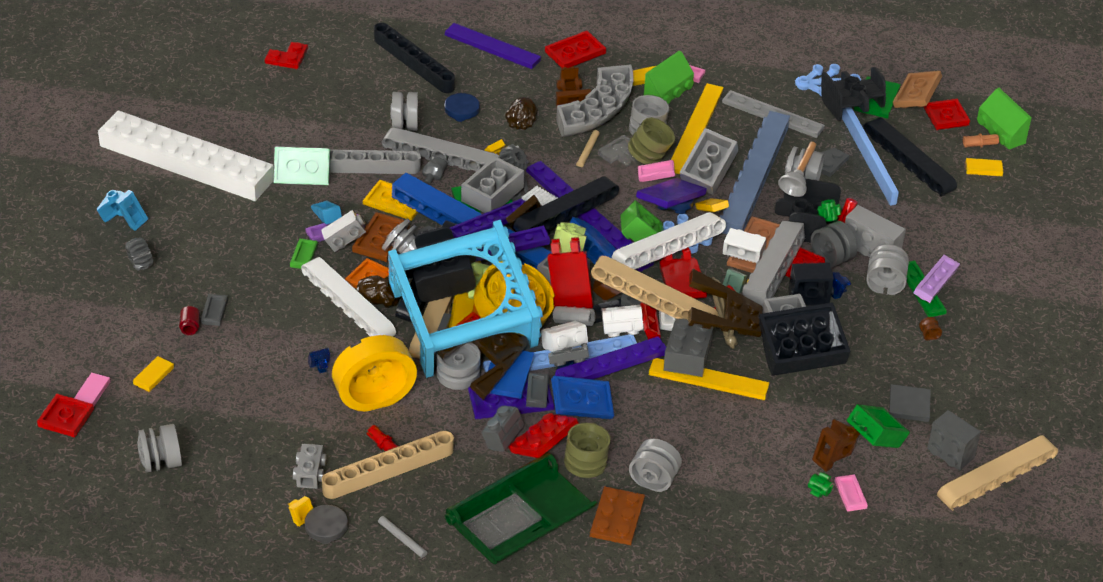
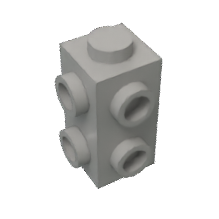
(344, 230)
(309, 462)

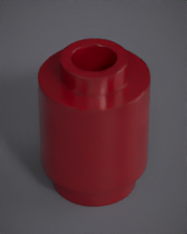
(189, 320)

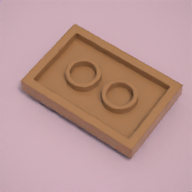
(917, 89)

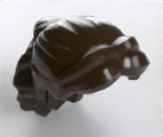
(521, 113)
(377, 291)

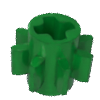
(829, 210)
(820, 485)

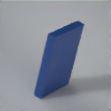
(516, 377)
(582, 397)

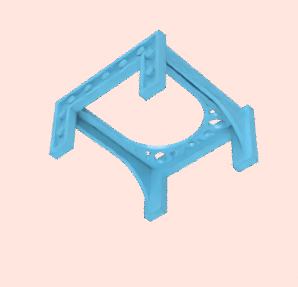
(519, 319)

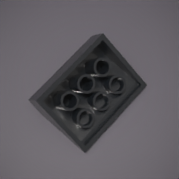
(803, 339)

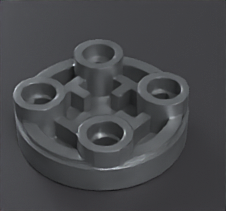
(326, 523)

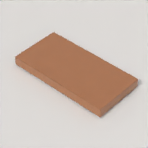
(754, 226)

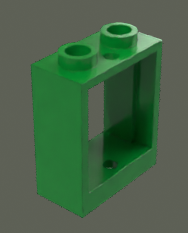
(881, 426)

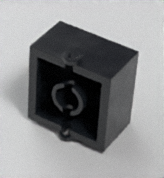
(812, 281)

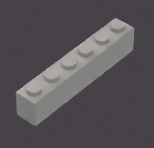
(774, 262)

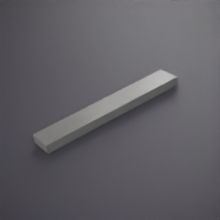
(762, 110)

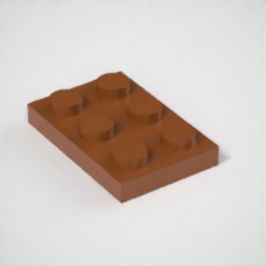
(377, 230)
(617, 515)

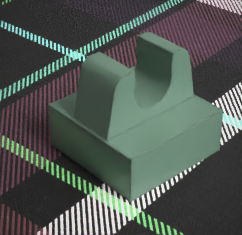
(735, 280)

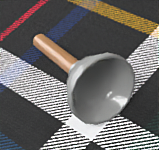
(794, 182)

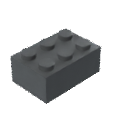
(688, 348)

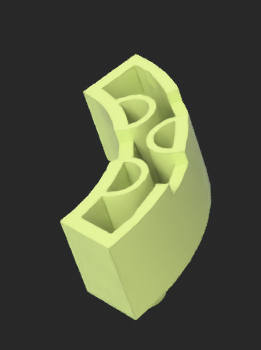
(566, 231)

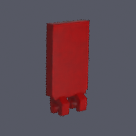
(676, 273)
(570, 275)

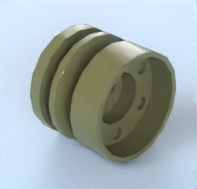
(651, 141)
(587, 450)

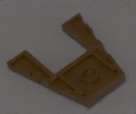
(739, 311)
(501, 350)

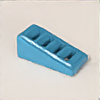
(327, 211)

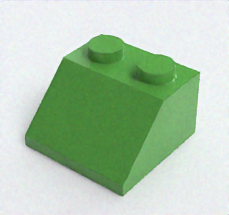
(639, 222)

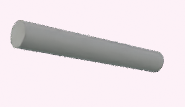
(402, 536)

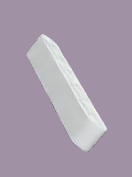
(670, 240)
(347, 298)

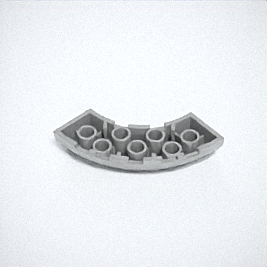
(600, 105)

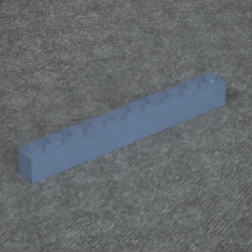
(755, 171)

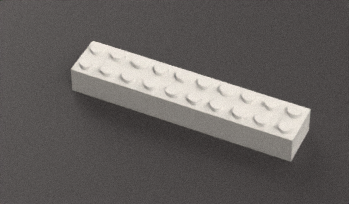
(186, 155)

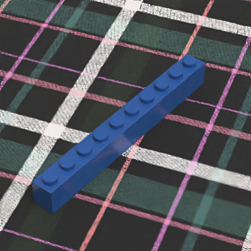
(442, 207)

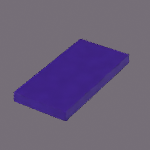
(671, 192)
(489, 406)

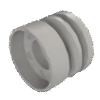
(647, 107)
(813, 168)
(401, 238)
(887, 269)
(159, 448)

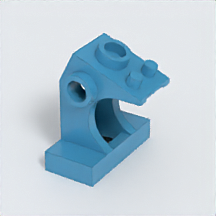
(123, 205)

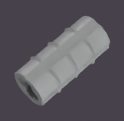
(566, 314)

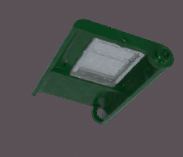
(518, 509)

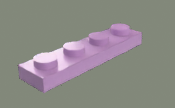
(936, 278)

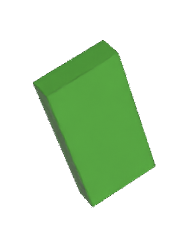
(303, 253)

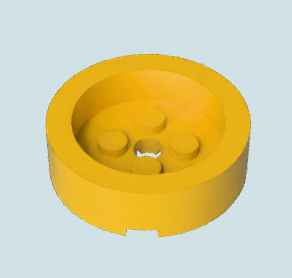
(492, 290)
(381, 386)

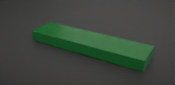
(914, 277)

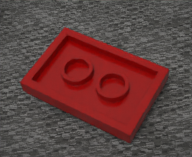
(575, 49)
(543, 435)

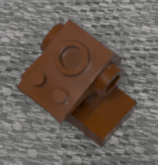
(570, 87)
(841, 440)

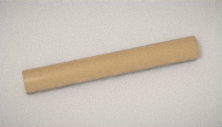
(588, 148)

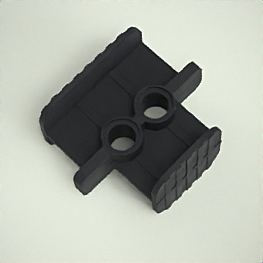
(852, 91)
(805, 208)
(445, 276)

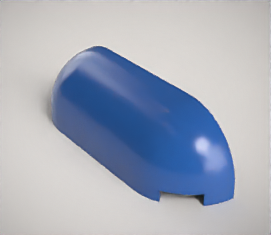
(595, 243)

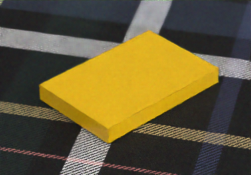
(381, 198)

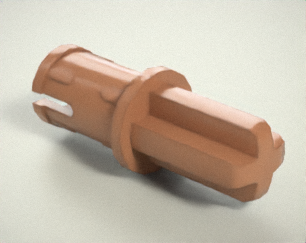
(980, 140)

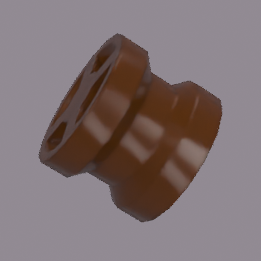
(930, 328)

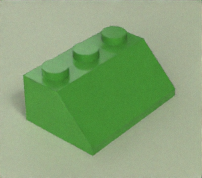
(669, 78)
(1004, 118)

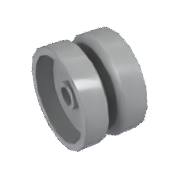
(405, 111)
(460, 367)
(655, 465)

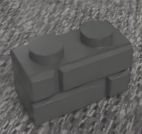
(502, 428)

